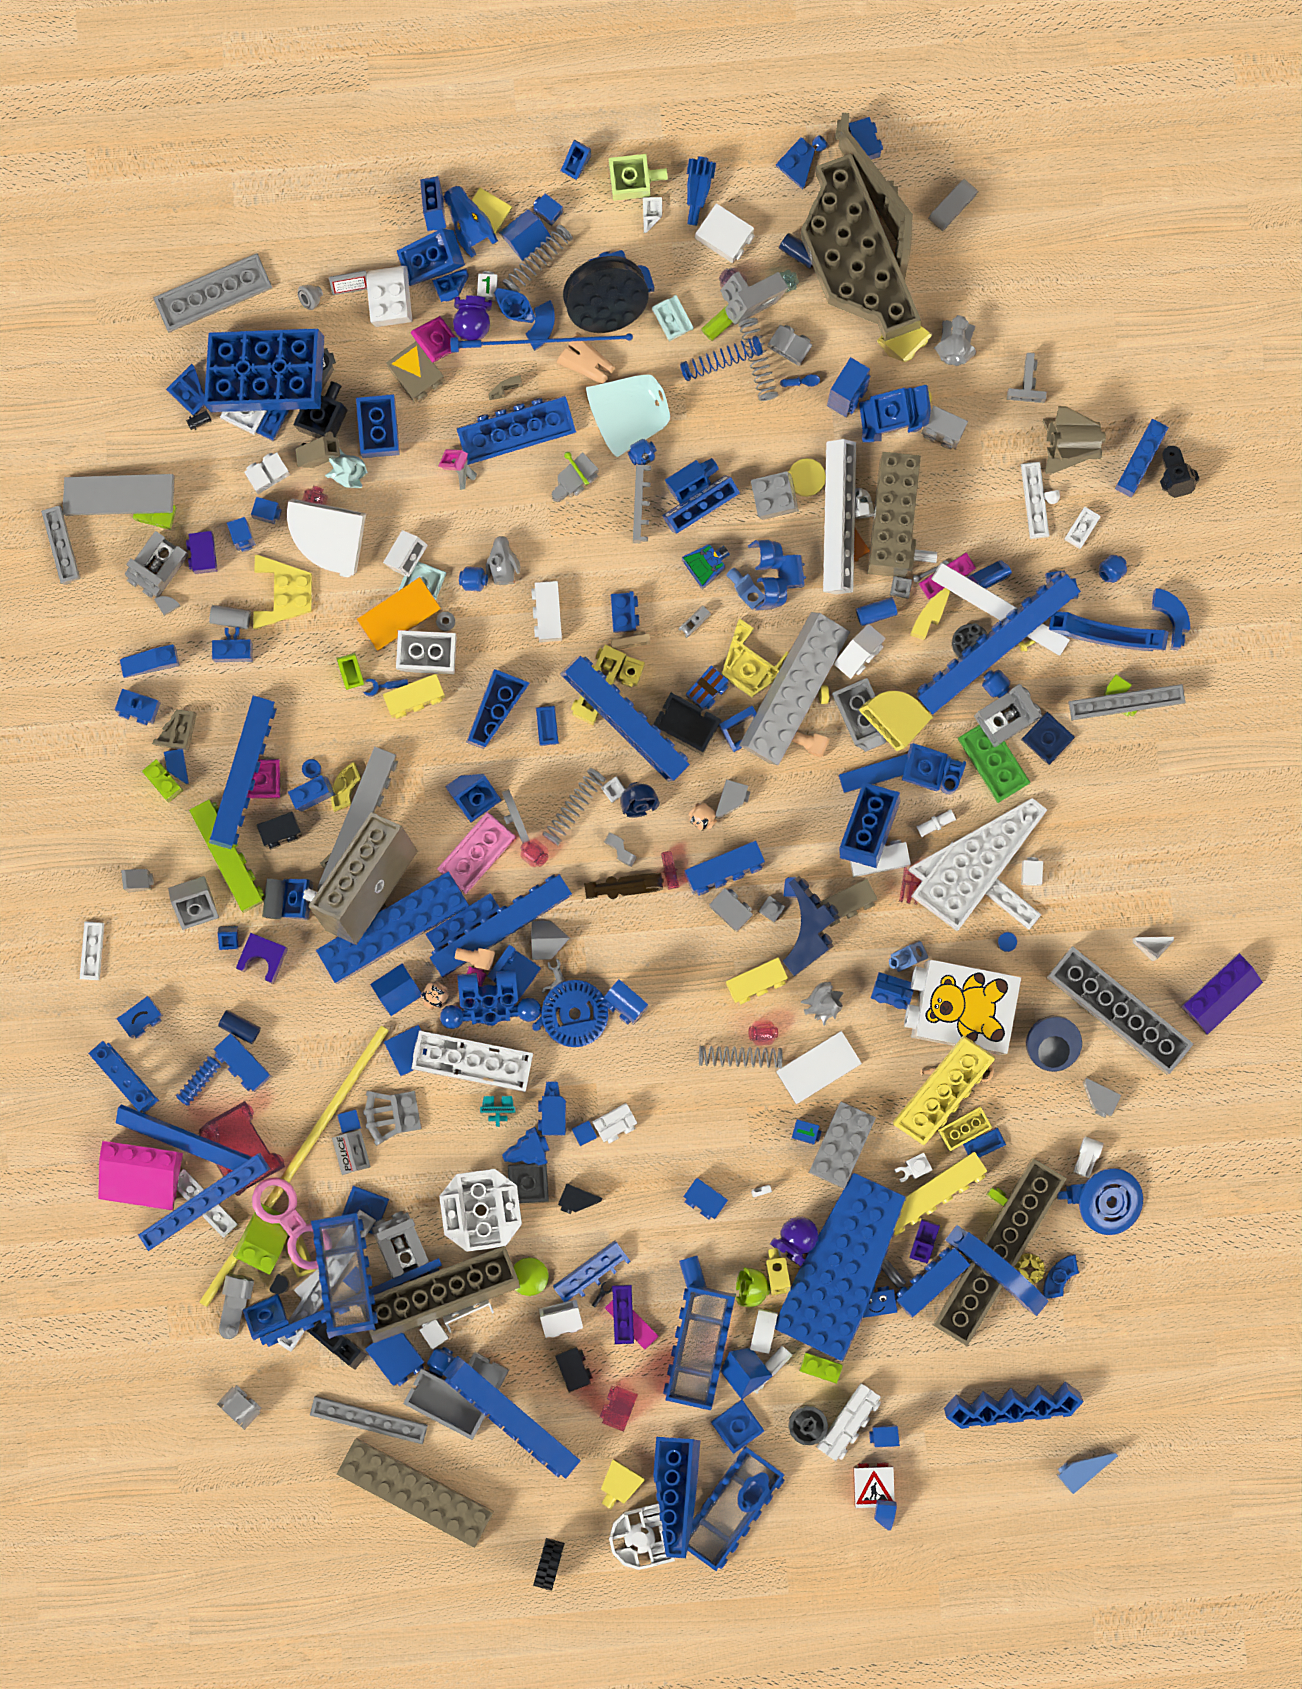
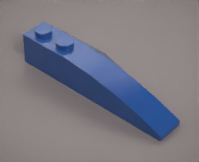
(676, 1486)

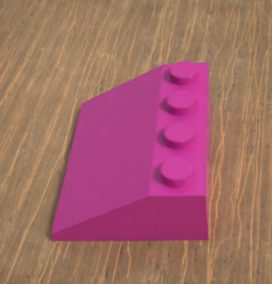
(138, 1175)

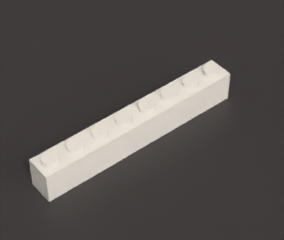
(839, 516)

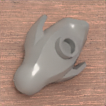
(502, 562)

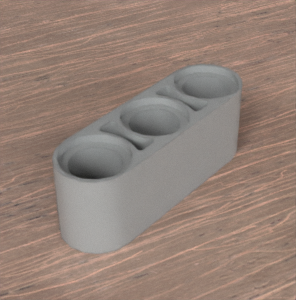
(953, 204)

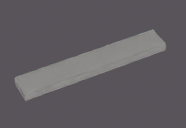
(1126, 702)
(368, 1420)

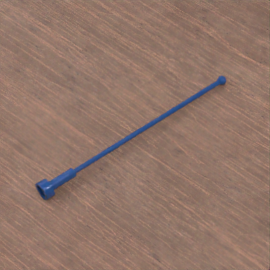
(456, 344)

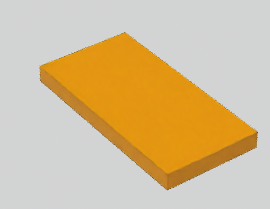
(398, 612)

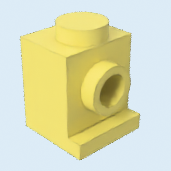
(637, 666)

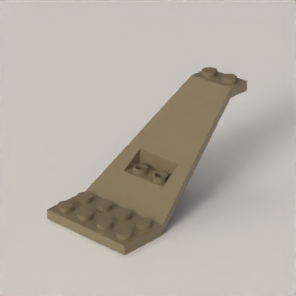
(881, 192)

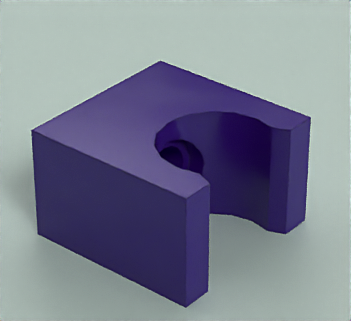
(262, 948)

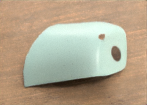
(628, 411)

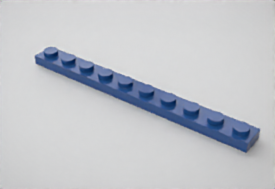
(307, 1323)

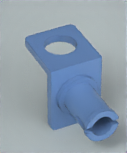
(744, 587)
(907, 957)

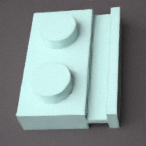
(672, 318)

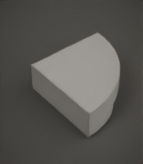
(166, 604)

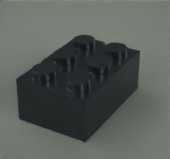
(686, 725)

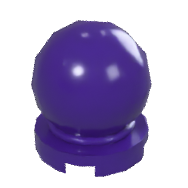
(471, 319)
(797, 1238)

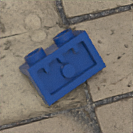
(623, 612)

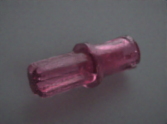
(669, 870)

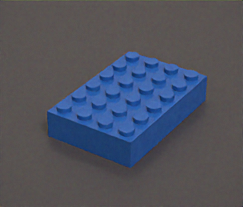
(264, 370)

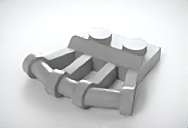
(404, 1113)

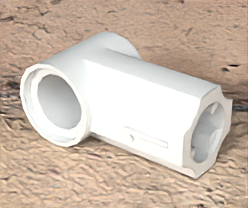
(1089, 1152)

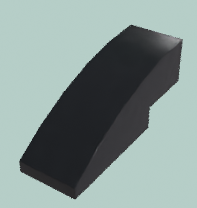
(338, 1345)

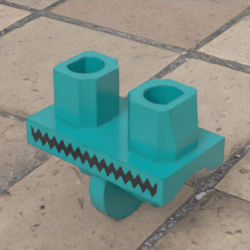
(488, 1107)

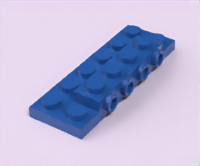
(516, 428)

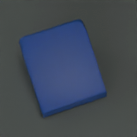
(788, 891)
(228, 937)

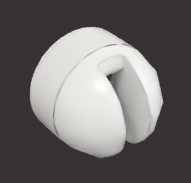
(1052, 497)

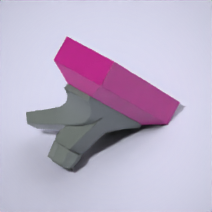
(457, 461)

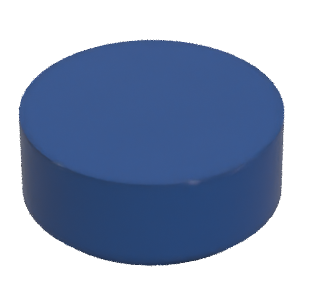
(311, 769)
(1007, 942)

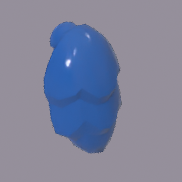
(753, 1492)

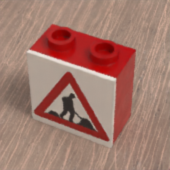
(872, 1484)

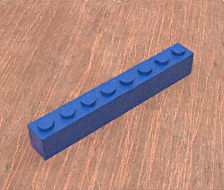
(242, 772)
(503, 924)

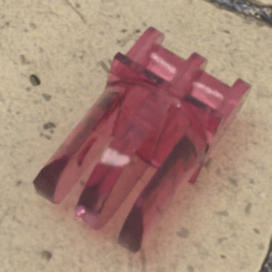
(911, 883)

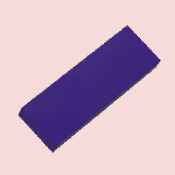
(623, 1314)

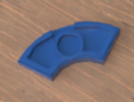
(543, 324)
(1058, 1276)

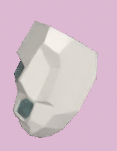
(863, 504)

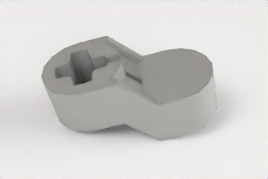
(623, 855)

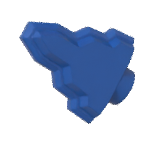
(529, 1149)

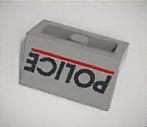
(351, 1152)

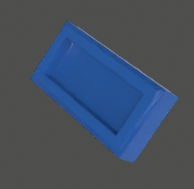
(547, 725)
(985, 1143)

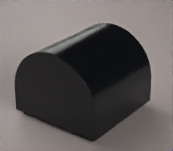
(280, 1284)

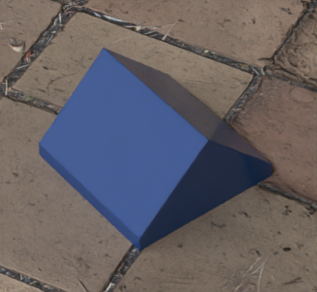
(525, 234)
(294, 904)
(396, 989)
(745, 1371)

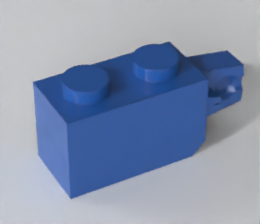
(691, 480)
(553, 1111)

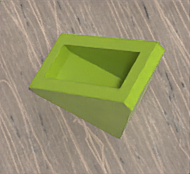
(350, 671)

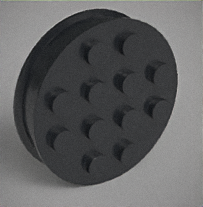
(605, 294)

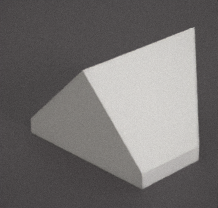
(1153, 946)

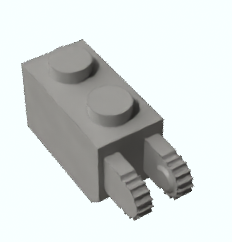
(569, 480)

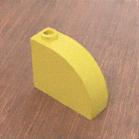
(896, 717)

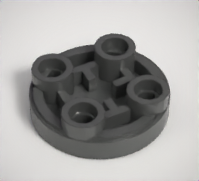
(965, 637)

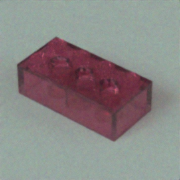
(620, 1406)

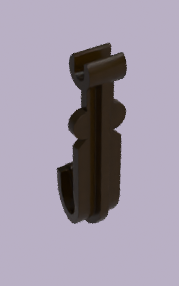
(625, 886)

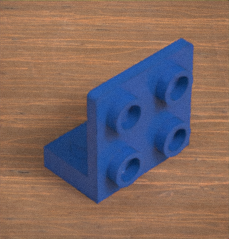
(525, 969)

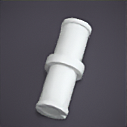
(936, 823)

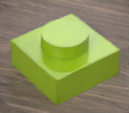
(997, 1195)

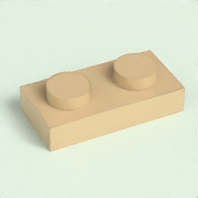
(638, 639)

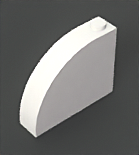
(327, 535)

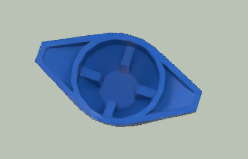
(514, 305)

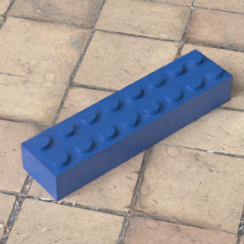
(624, 718)
(394, 927)
(507, 1414)

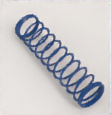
(686, 371)

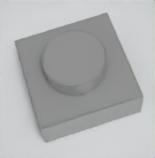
(771, 909)

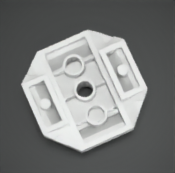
(460, 1216)

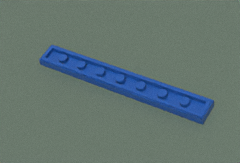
(180, 1138)
(204, 1201)

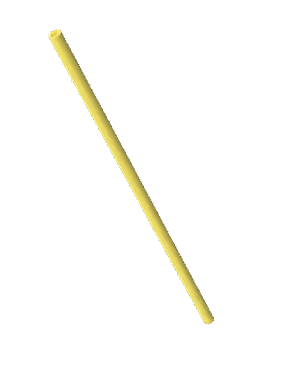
(303, 1151)

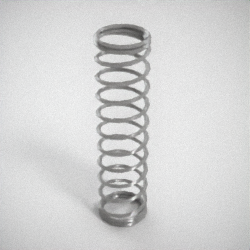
(561, 230)
(770, 395)
(555, 839)
(778, 1064)

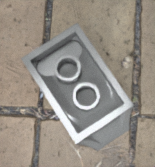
(860, 729)

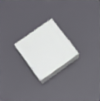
(613, 789)

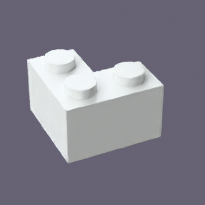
(860, 650)

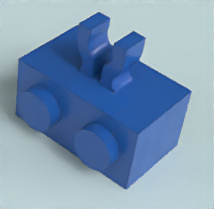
(232, 650)
(137, 706)

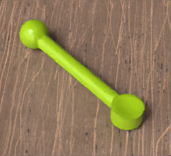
(568, 455)

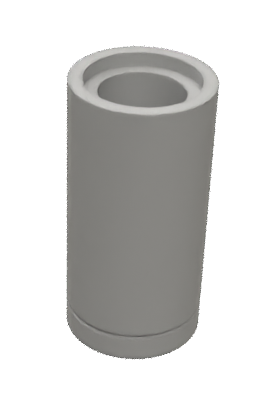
(229, 616)

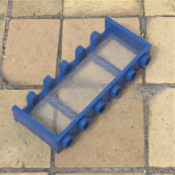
(344, 1275)
(699, 1347)
(720, 1519)

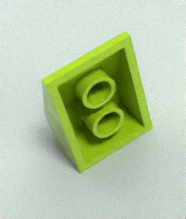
(261, 1242)

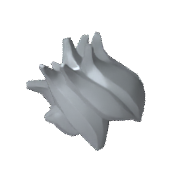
(823, 1002)

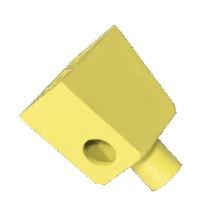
(778, 1280)
(619, 1484)

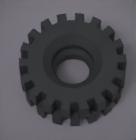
(548, 1564)

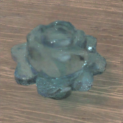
(790, 279)

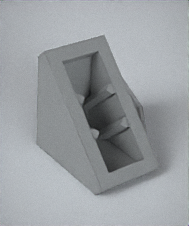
(546, 940)

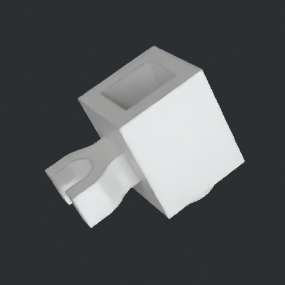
(916, 1167)

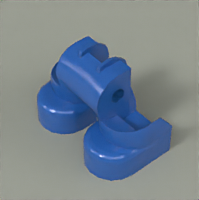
(789, 573)

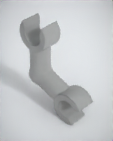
(558, 975)

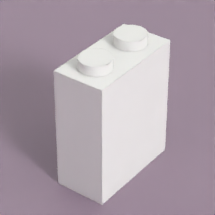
(725, 233)

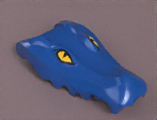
(469, 221)

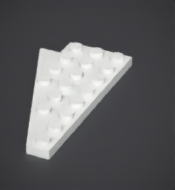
(966, 869)

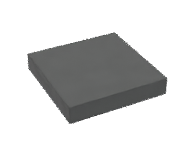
(530, 1182)

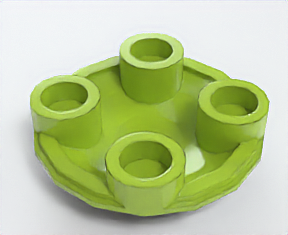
(531, 1276)

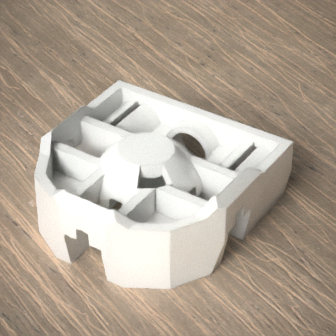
(633, 1536)

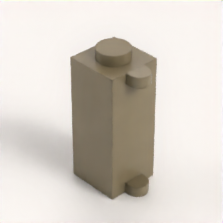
(318, 451)

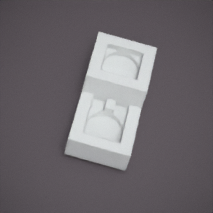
(763, 1331)

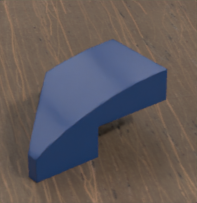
(885, 1513)

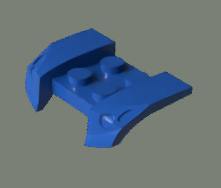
(895, 411)

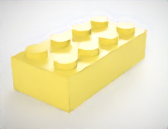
(965, 1129)

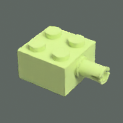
(632, 177)

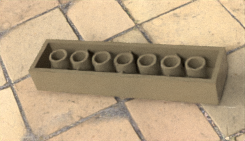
(443, 1293)
(415, 1492)

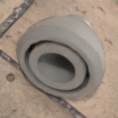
(309, 296)

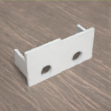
(449, 1318)

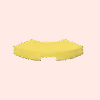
(343, 787)

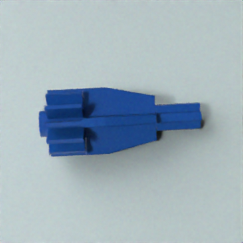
(698, 185)

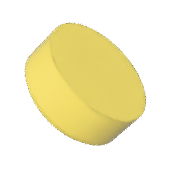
(823, 694)

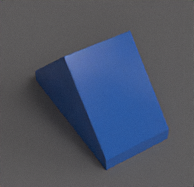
(576, 159)

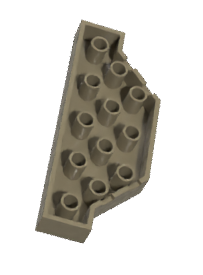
(854, 253)

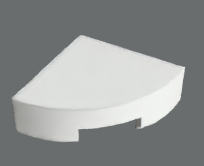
(761, 1191)

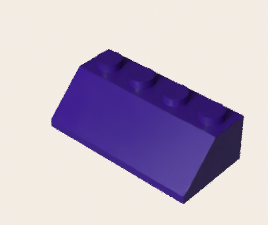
(1222, 993)

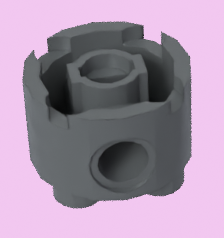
(807, 1425)

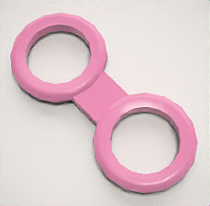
(289, 1220)

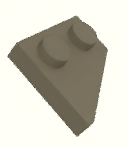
(177, 731)

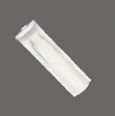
(776, 1362)

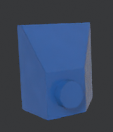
(473, 795)

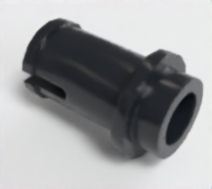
(198, 420)

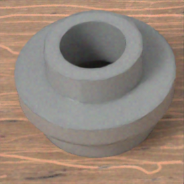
(445, 627)

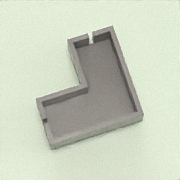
(445, 1405)

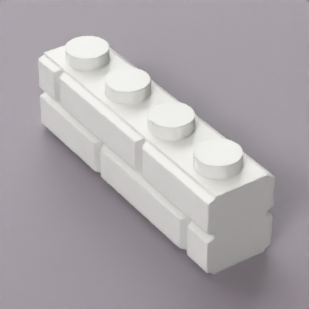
(848, 1422)

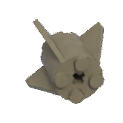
(1072, 439)

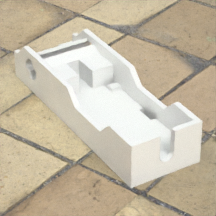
(472, 1060)

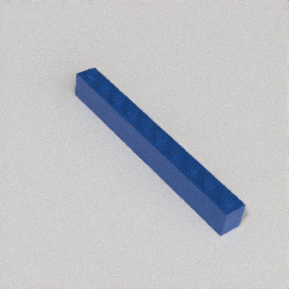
(997, 642)

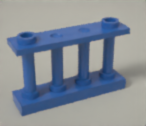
(123, 1077)

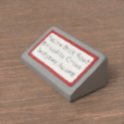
(348, 282)

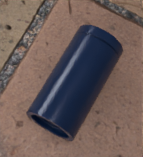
(795, 248)
(239, 1027)

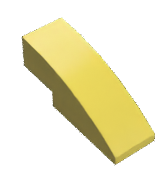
(930, 614)

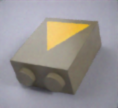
(415, 372)

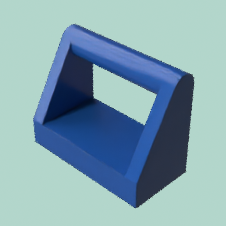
(991, 574)
(733, 721)

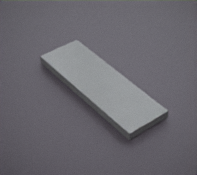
(212, 293)
(118, 494)

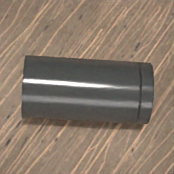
(274, 899)

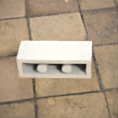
(547, 611)
(893, 857)

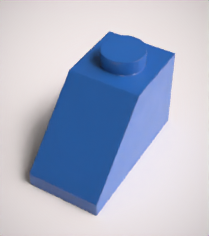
(884, 1436)

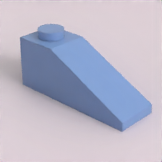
(1080, 1472)

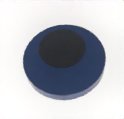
(1053, 1043)

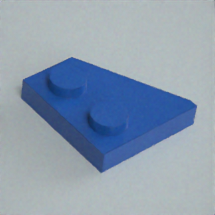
(797, 162)
(451, 285)
(188, 391)

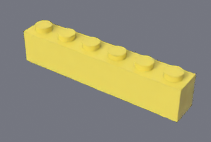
(940, 1190)

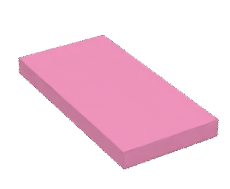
(477, 852)

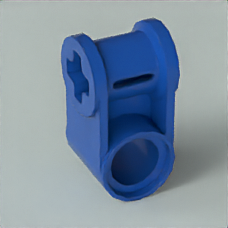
(953, 771)

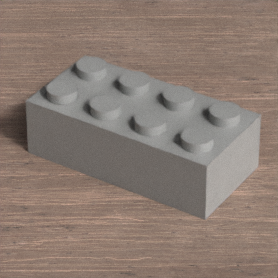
(842, 1145)

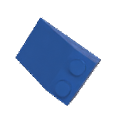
(431, 256)

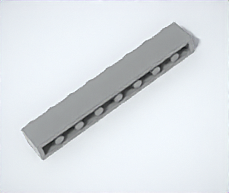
(364, 802)

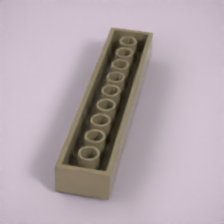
(1006, 1237)

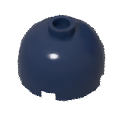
(638, 799)

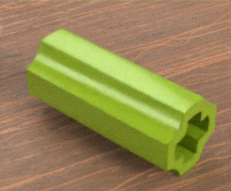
(717, 325)

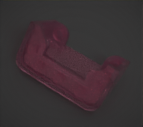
(238, 1133)

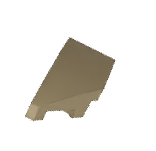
(510, 383)

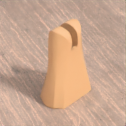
(586, 360)

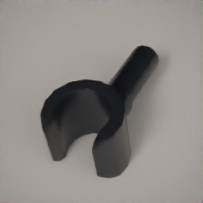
(602, 1293)

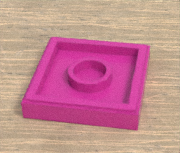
(434, 338)
(267, 780)

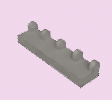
(639, 484)
(60, 545)

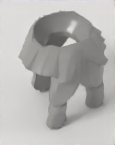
(955, 345)

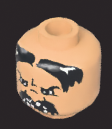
(702, 816)
(434, 995)

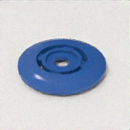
(574, 995)
(1094, 1198)

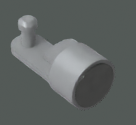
(236, 1291)

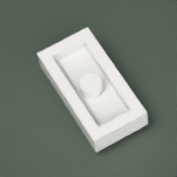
(1082, 527)

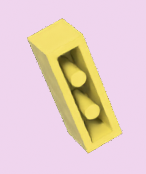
(414, 696)
(757, 981)

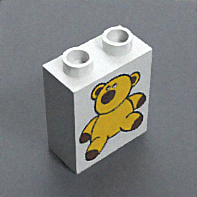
(963, 1002)

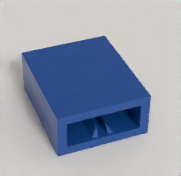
(396, 1358)

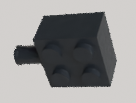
(327, 419)

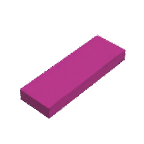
(961, 564)
(642, 1332)

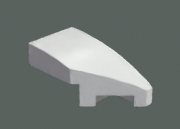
(651, 211)

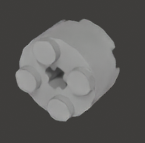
(238, 1407)

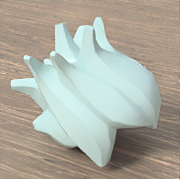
(347, 470)

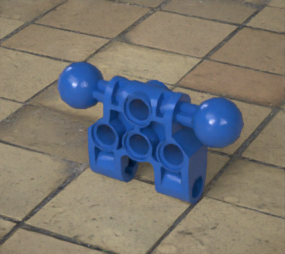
(479, 1006)

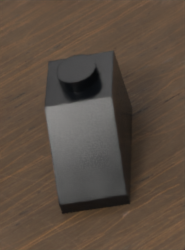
(576, 1199)

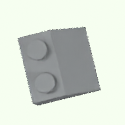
(193, 902)

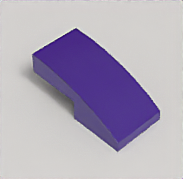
(924, 1241)

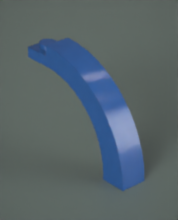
(1107, 634)
(999, 1269)

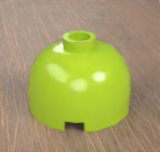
(752, 1287)

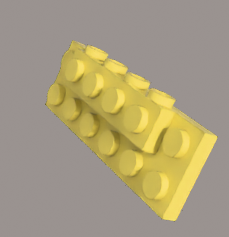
(944, 1090)

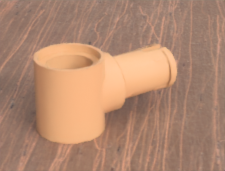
(815, 744)
(480, 958)

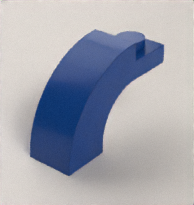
(1176, 612)

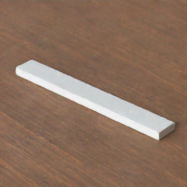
(994, 605)
(313, 1298)

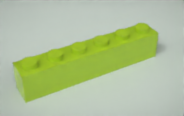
(228, 860)

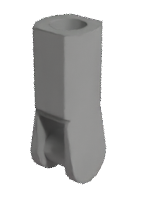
(697, 619)

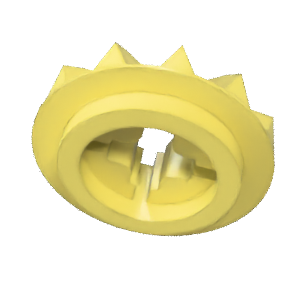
(1035, 1262)

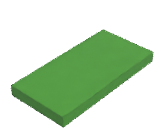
(994, 764)

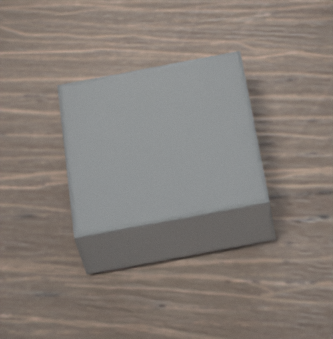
(901, 587)

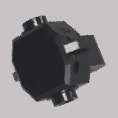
(1178, 477)

